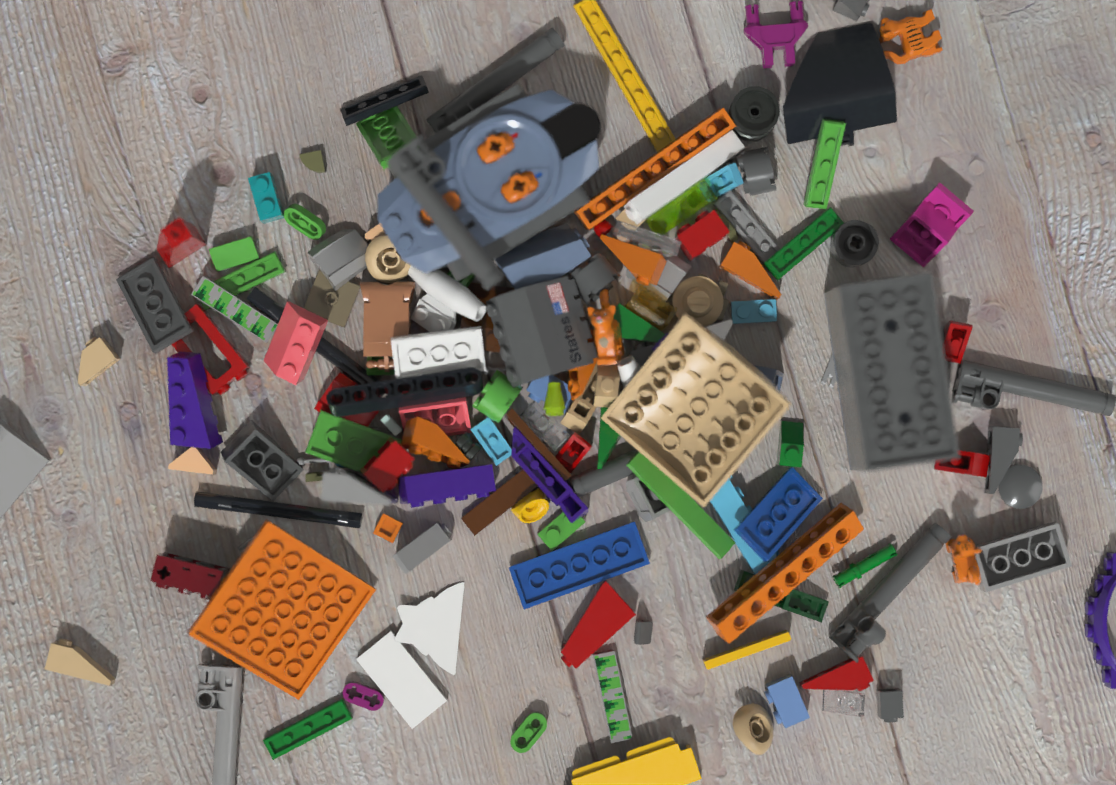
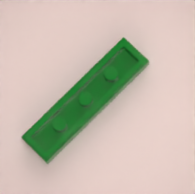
(803, 243)
(307, 728)

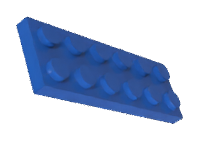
(579, 565)

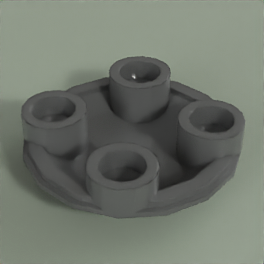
(1020, 487)

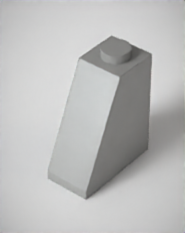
(422, 547)

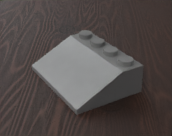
(18, 465)
(349, 487)

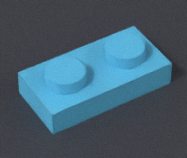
(724, 180)
(753, 311)
(492, 441)

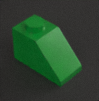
(790, 444)

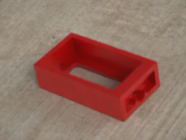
(238, 364)

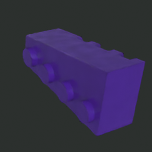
(190, 406)
(446, 484)

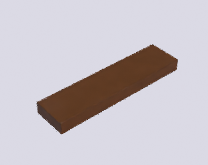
(516, 421)
(499, 502)

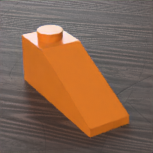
(642, 263)
(746, 266)

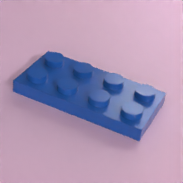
(778, 514)

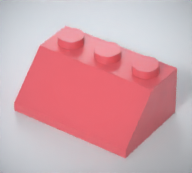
(294, 343)
(449, 415)

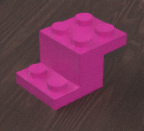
(931, 225)

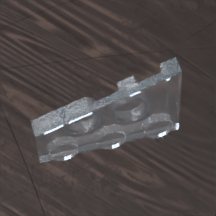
(646, 239)

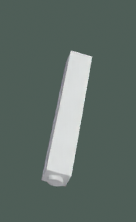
(683, 177)

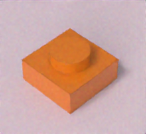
(388, 528)

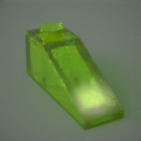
(681, 208)

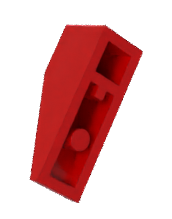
(842, 676)

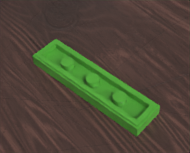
(824, 163)
(250, 275)

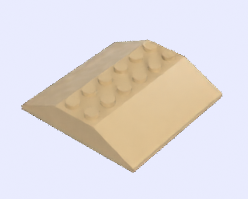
(696, 409)

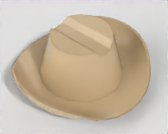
(384, 261)
(699, 299)
(754, 728)

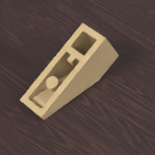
(606, 385)
(582, 407)
(73, 661)

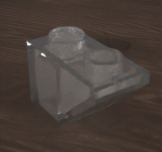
(544, 425)

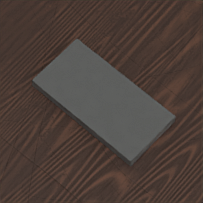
(154, 305)

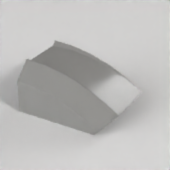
(340, 257)
(671, 276)
(645, 501)

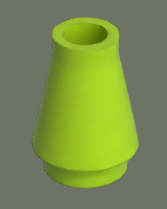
(554, 400)

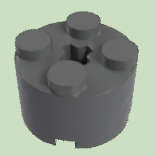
(758, 171)
(860, 232)
(594, 278)

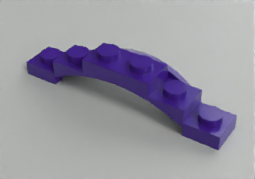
(1097, 613)

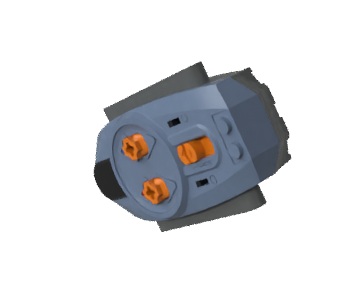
(506, 177)

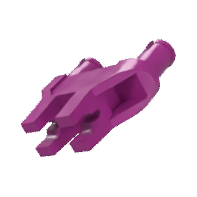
(776, 36)

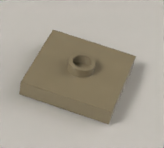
(332, 304)

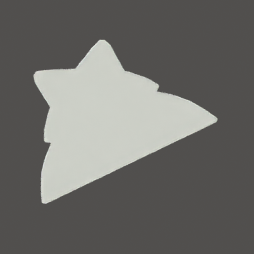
(434, 626)

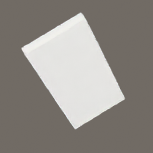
(438, 352)
(401, 679)

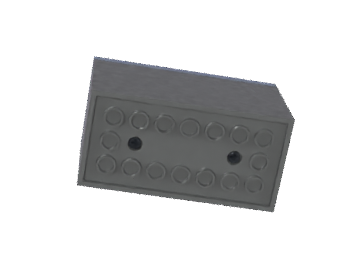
(891, 373)

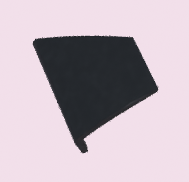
(841, 81)

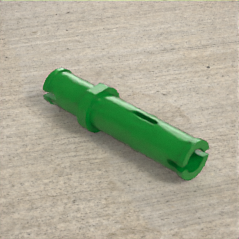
(855, 570)

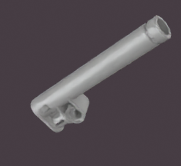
(224, 687)

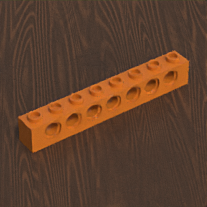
(655, 168)
(785, 573)

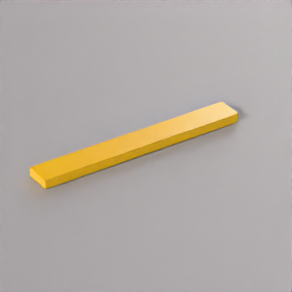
(624, 73)

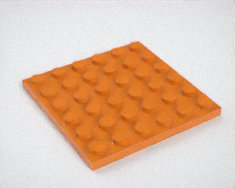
(281, 610)

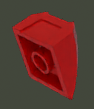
(340, 381)

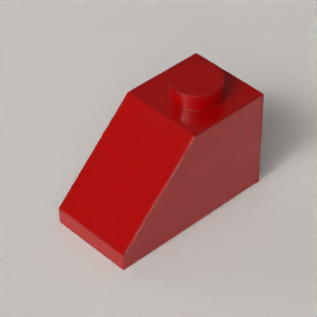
(968, 463)

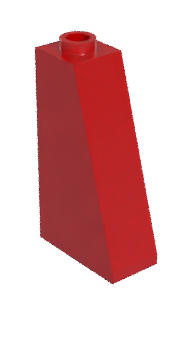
(178, 241)
(598, 623)

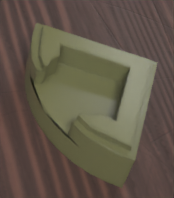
(313, 161)
(732, 235)
(314, 476)

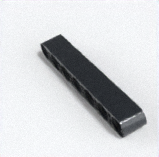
(395, 387)

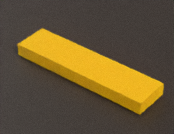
(746, 649)

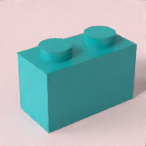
(266, 197)

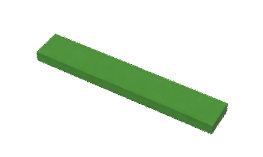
(682, 505)

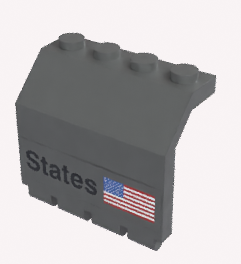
(541, 330)

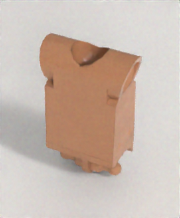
(385, 316)

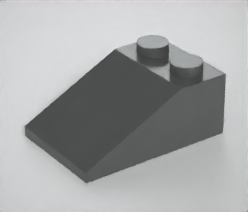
(261, 460)

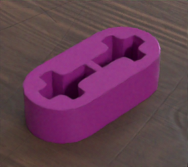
(361, 701)

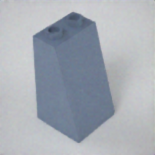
(544, 256)

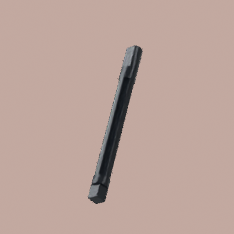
(324, 347)
(276, 509)

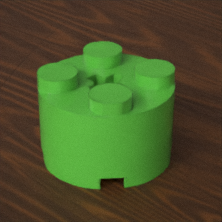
(497, 397)

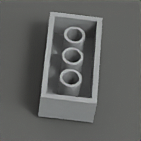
(1022, 556)

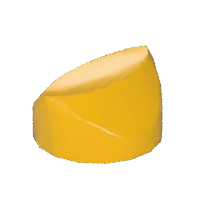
(531, 507)

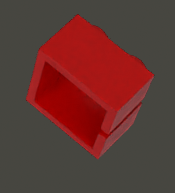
(702, 234)
(388, 466)

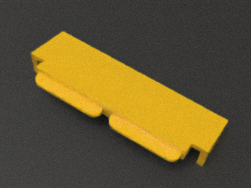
(646, 765)

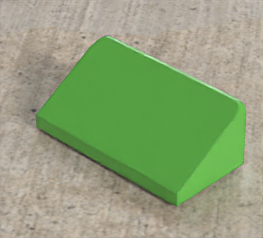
(234, 253)

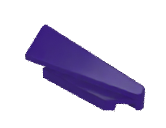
(546, 477)

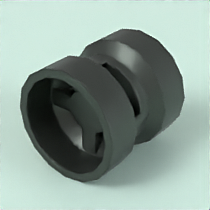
(467, 447)

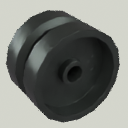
(766, 111)

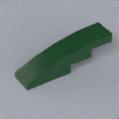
(796, 601)

